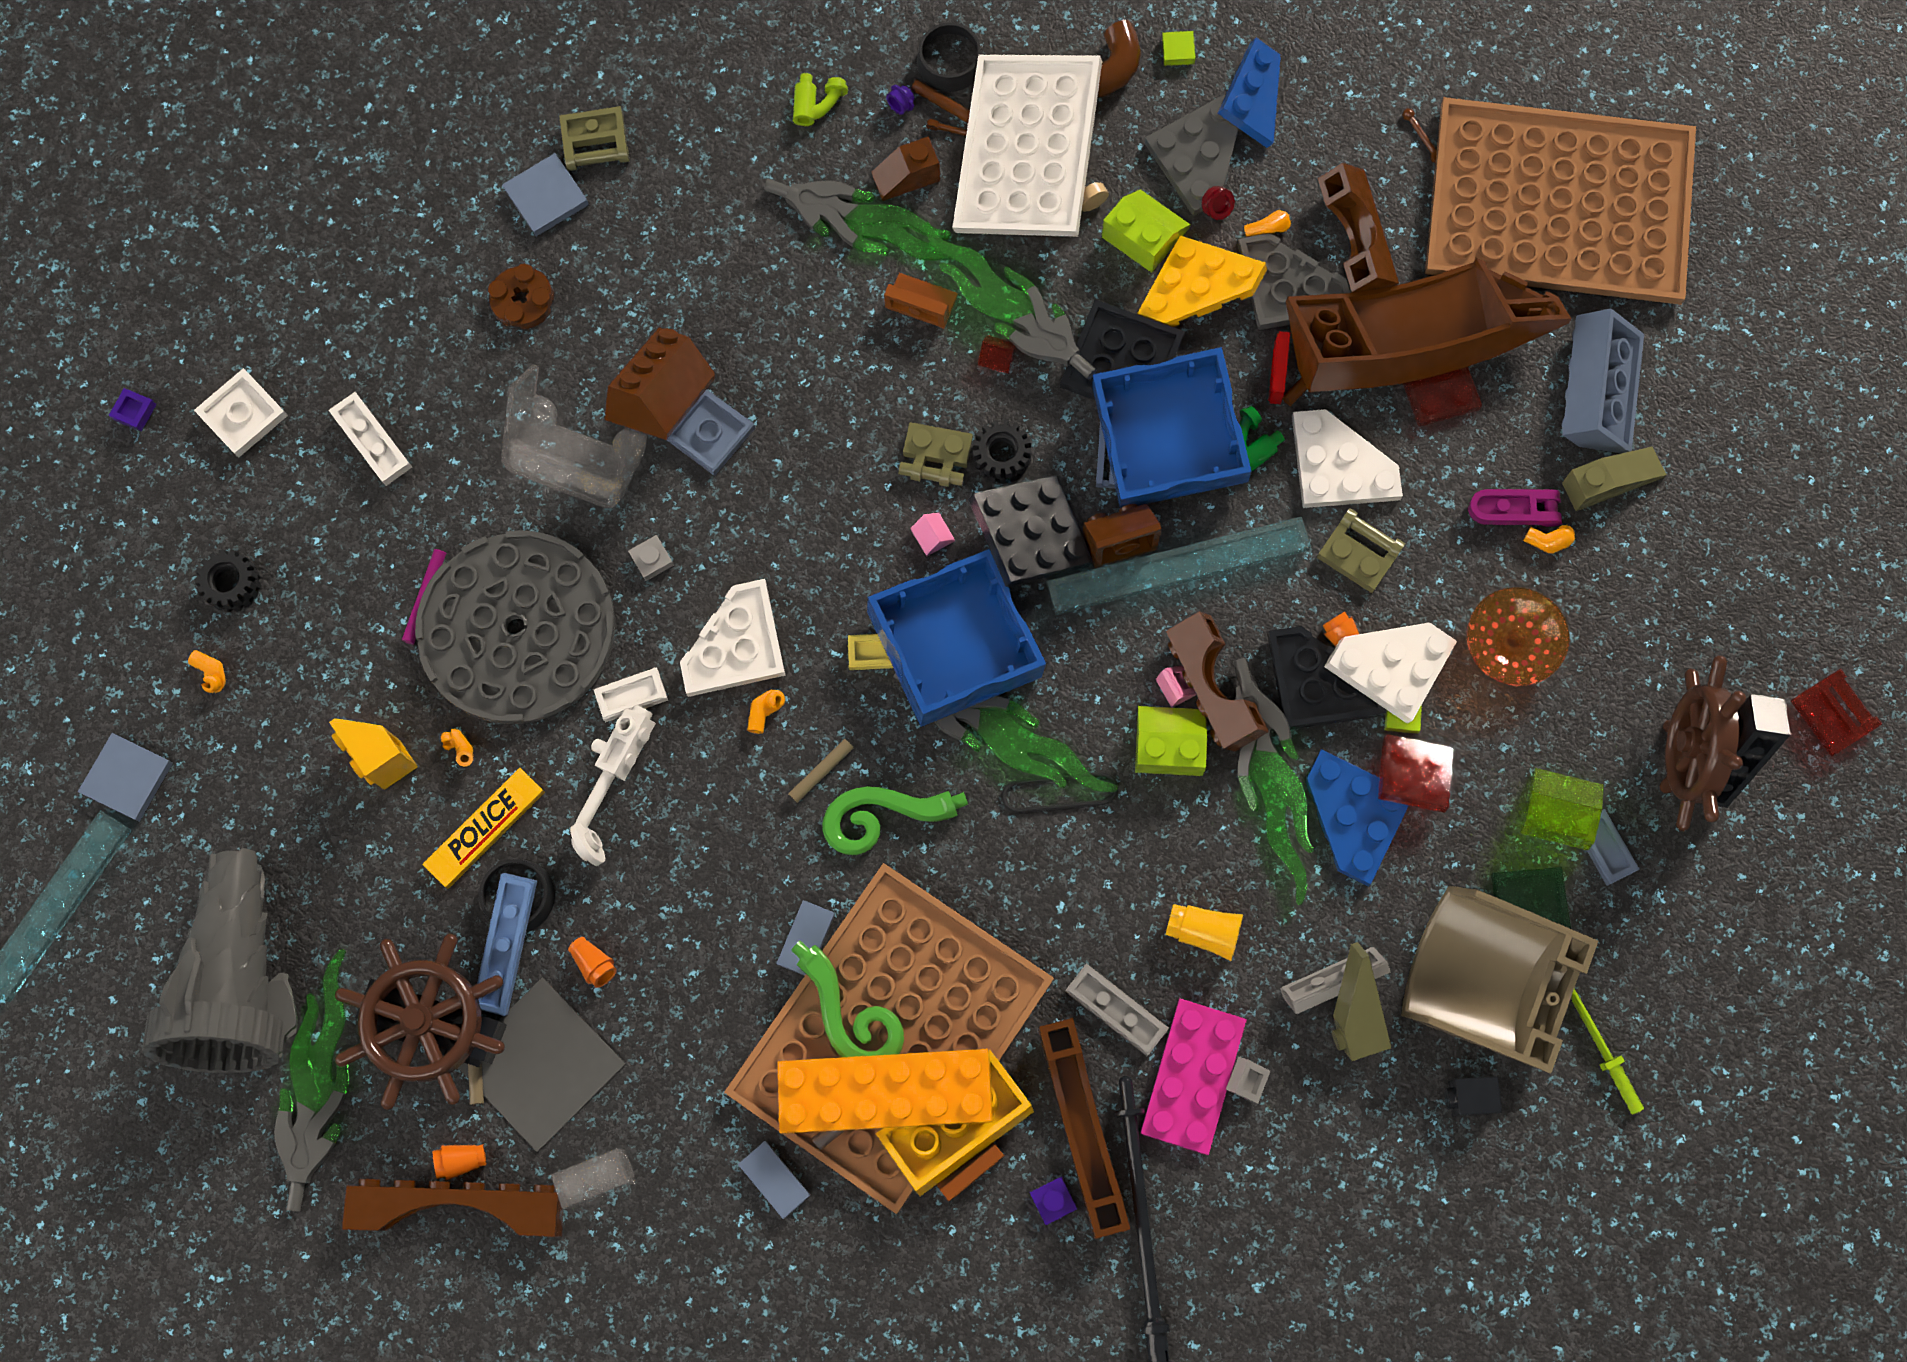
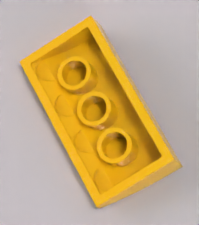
(936, 1151)

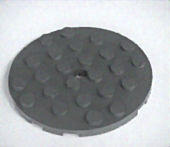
(525, 673)

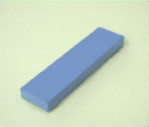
(506, 939)

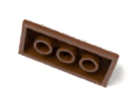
(658, 385)

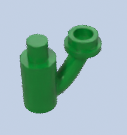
(1264, 446)

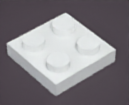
(241, 413)

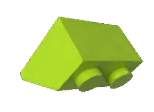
(1143, 229)
(1171, 741)

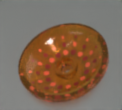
(1528, 619)

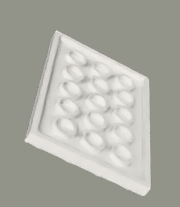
(1027, 145)

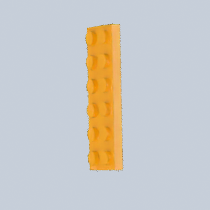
(884, 1091)

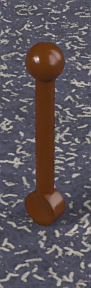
(1408, 114)
(935, 125)

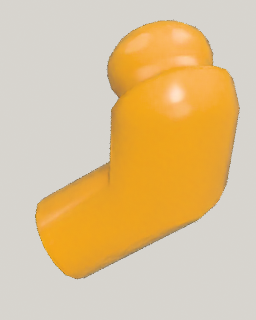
(1275, 222)
(1552, 541)
(213, 671)
(763, 707)
(463, 748)

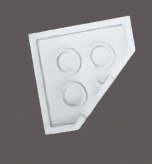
(1339, 464)
(735, 644)
(1393, 665)

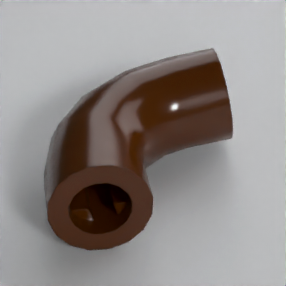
(1123, 58)

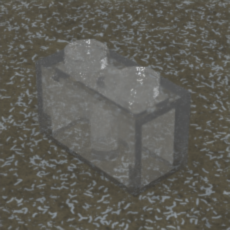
(593, 1178)

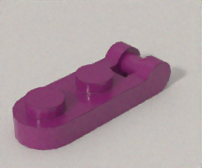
(1516, 507)

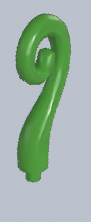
(923, 809)
(822, 973)

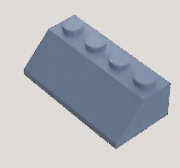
(1603, 382)

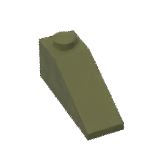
(1612, 477)
(1358, 1009)

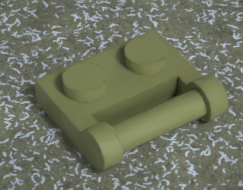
(592, 129)
(1355, 559)

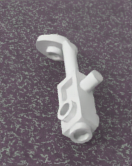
(615, 760)

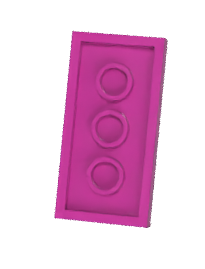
(1193, 1076)

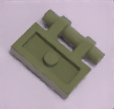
(938, 446)

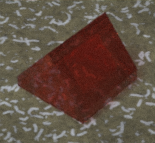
(997, 354)

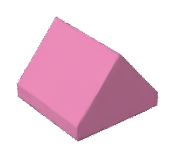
(932, 533)
(1174, 686)

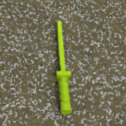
(1611, 1063)

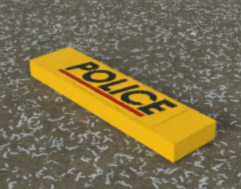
(483, 828)

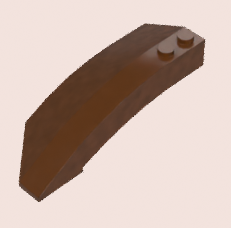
(1416, 327)

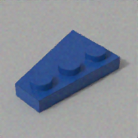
(1253, 93)

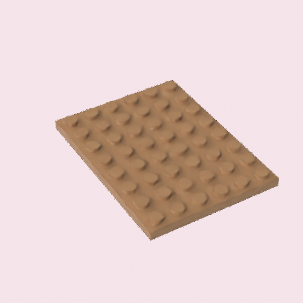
(1563, 199)
(931, 970)

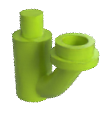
(805, 107)

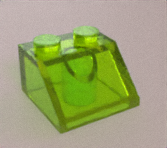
(1563, 809)

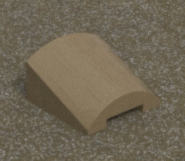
(1496, 976)

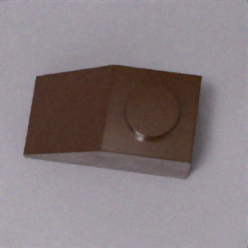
(907, 169)

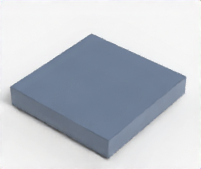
(545, 194)
(711, 432)
(125, 777)

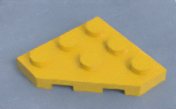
(1199, 281)

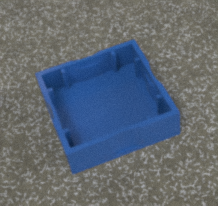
(1171, 428)
(955, 638)

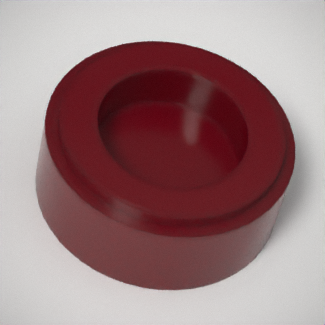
(1218, 202)

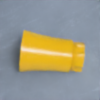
(1205, 929)

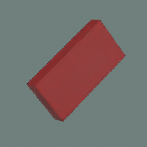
(1279, 367)

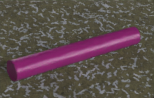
(437, 559)

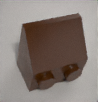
(1121, 534)

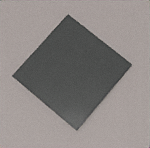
(547, 1067)

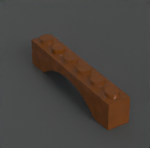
(1083, 1128)
(383, 1207)

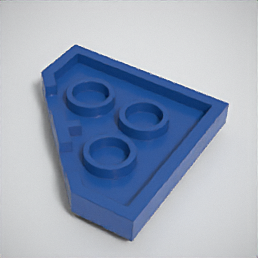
(1352, 815)

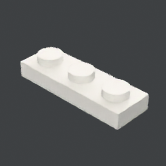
(370, 438)

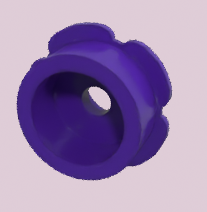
(900, 99)

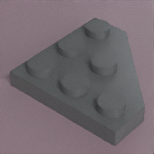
(1195, 152)
(1286, 275)

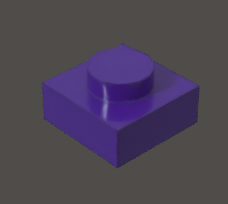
(132, 409)
(1053, 1200)

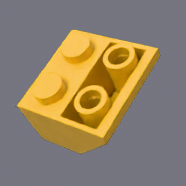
(374, 751)

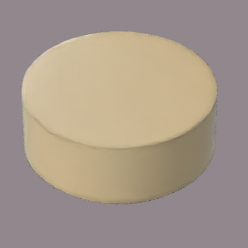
(1094, 196)

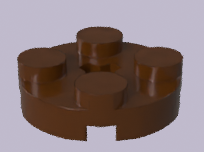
(516, 280)

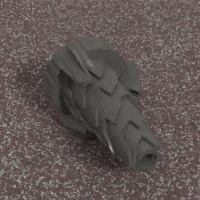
(218, 1000)

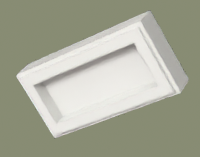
(640, 689)

